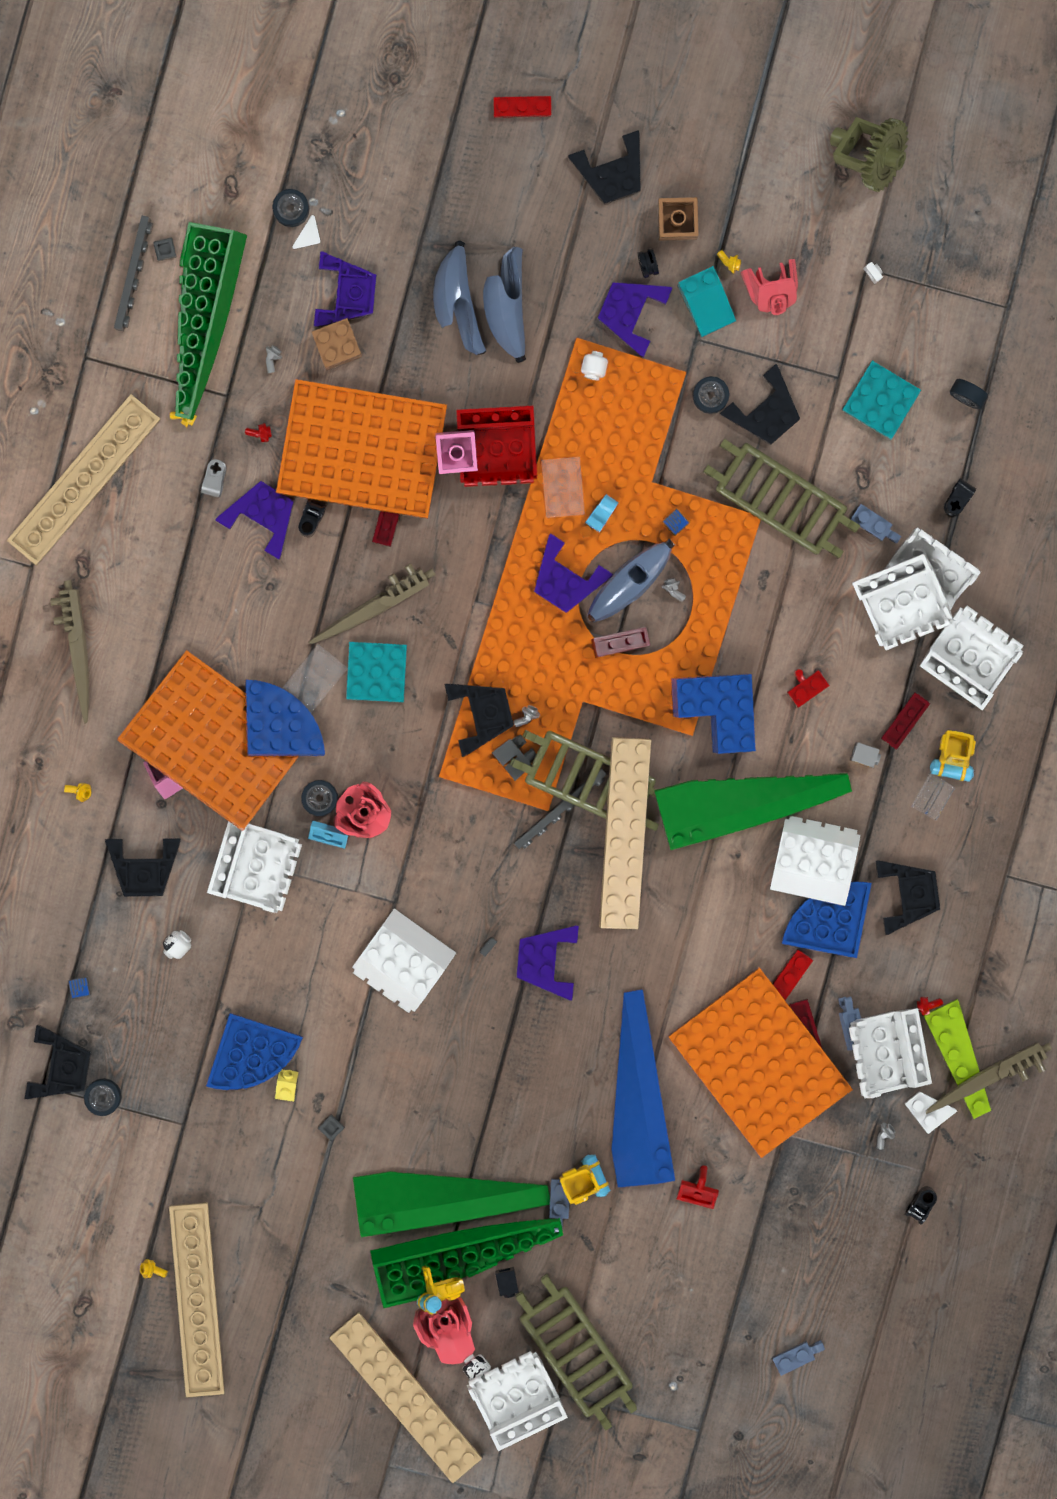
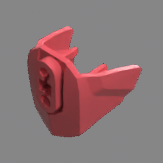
(769, 294)
(349, 816)

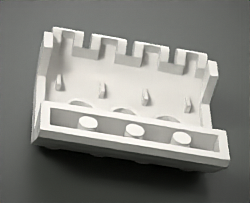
(951, 569)
(904, 601)
(971, 656)
(815, 860)
(255, 866)
(403, 961)
(890, 1052)
(517, 1400)

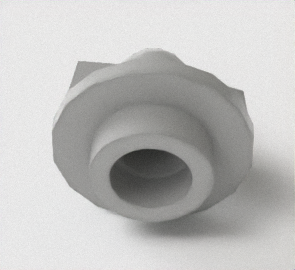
(273, 353)
(671, 586)
(530, 713)
(887, 1131)

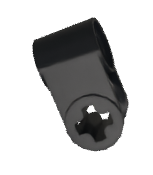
(960, 495)
(312, 517)
(921, 1206)

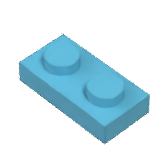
(327, 834)

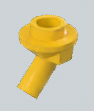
(732, 263)
(185, 422)
(82, 791)
(148, 1267)

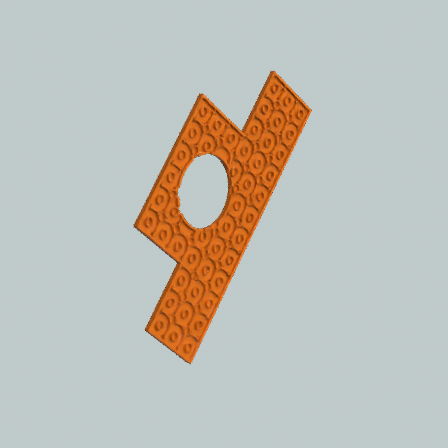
(548, 654)

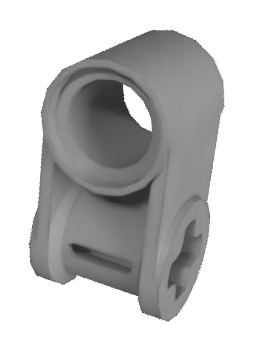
(212, 482)

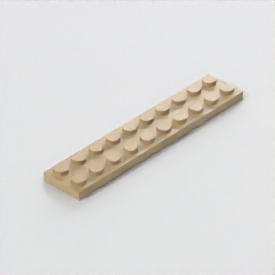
(83, 480)
(625, 833)
(196, 1299)
(405, 1397)

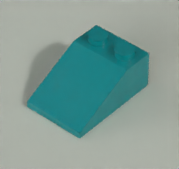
(706, 301)

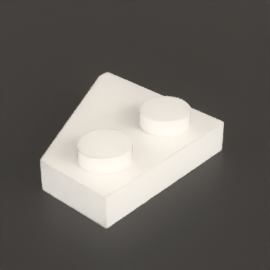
(920, 1103)

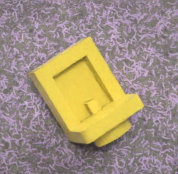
(286, 1085)

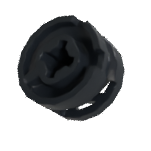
(646, 266)

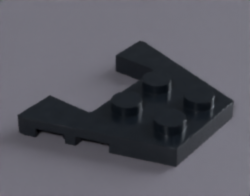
(615, 178)
(772, 416)
(489, 711)
(143, 876)
(917, 893)
(67, 1067)

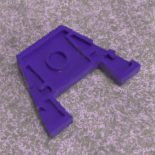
(354, 291)
(624, 307)
(265, 508)
(560, 584)
(538, 960)

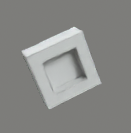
(873, 272)

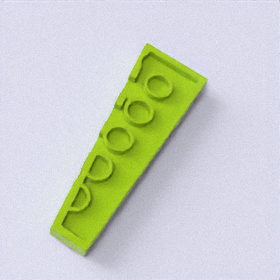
(956, 1048)

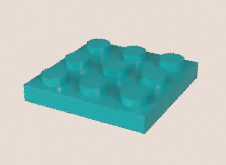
(881, 400)
(376, 672)

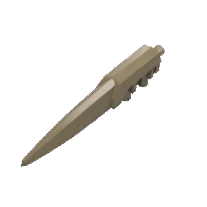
(380, 603)
(73, 623)
(1012, 1065)

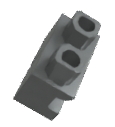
(509, 750)

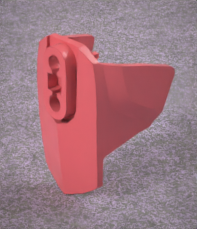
(449, 1338)

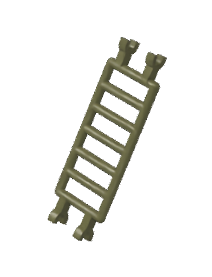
(793, 479)
(563, 794)
(557, 1364)

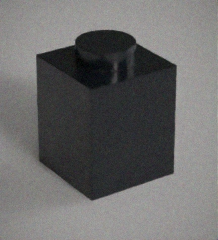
(507, 1282)

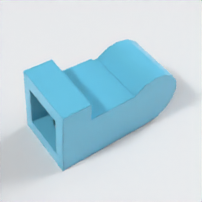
(602, 513)

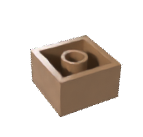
(678, 218)
(336, 344)

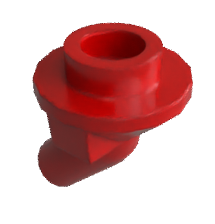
(263, 432)
(924, 1005)

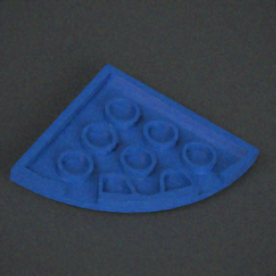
(279, 723)
(828, 925)
(250, 1054)

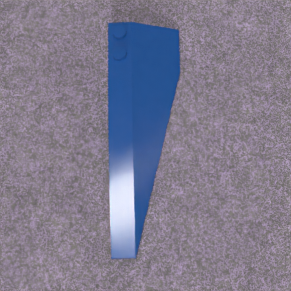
(639, 1128)

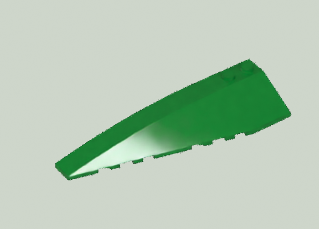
(208, 283)
(715, 808)
(412, 1201)
(453, 1255)

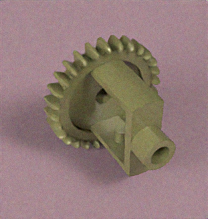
(884, 156)

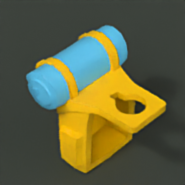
(955, 756)
(584, 1181)
(439, 1291)

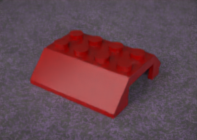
(502, 445)

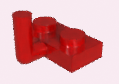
(807, 687)
(698, 1193)

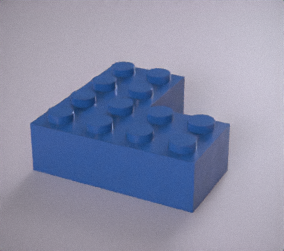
(728, 703)

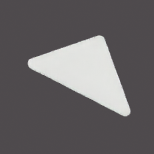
(309, 235)

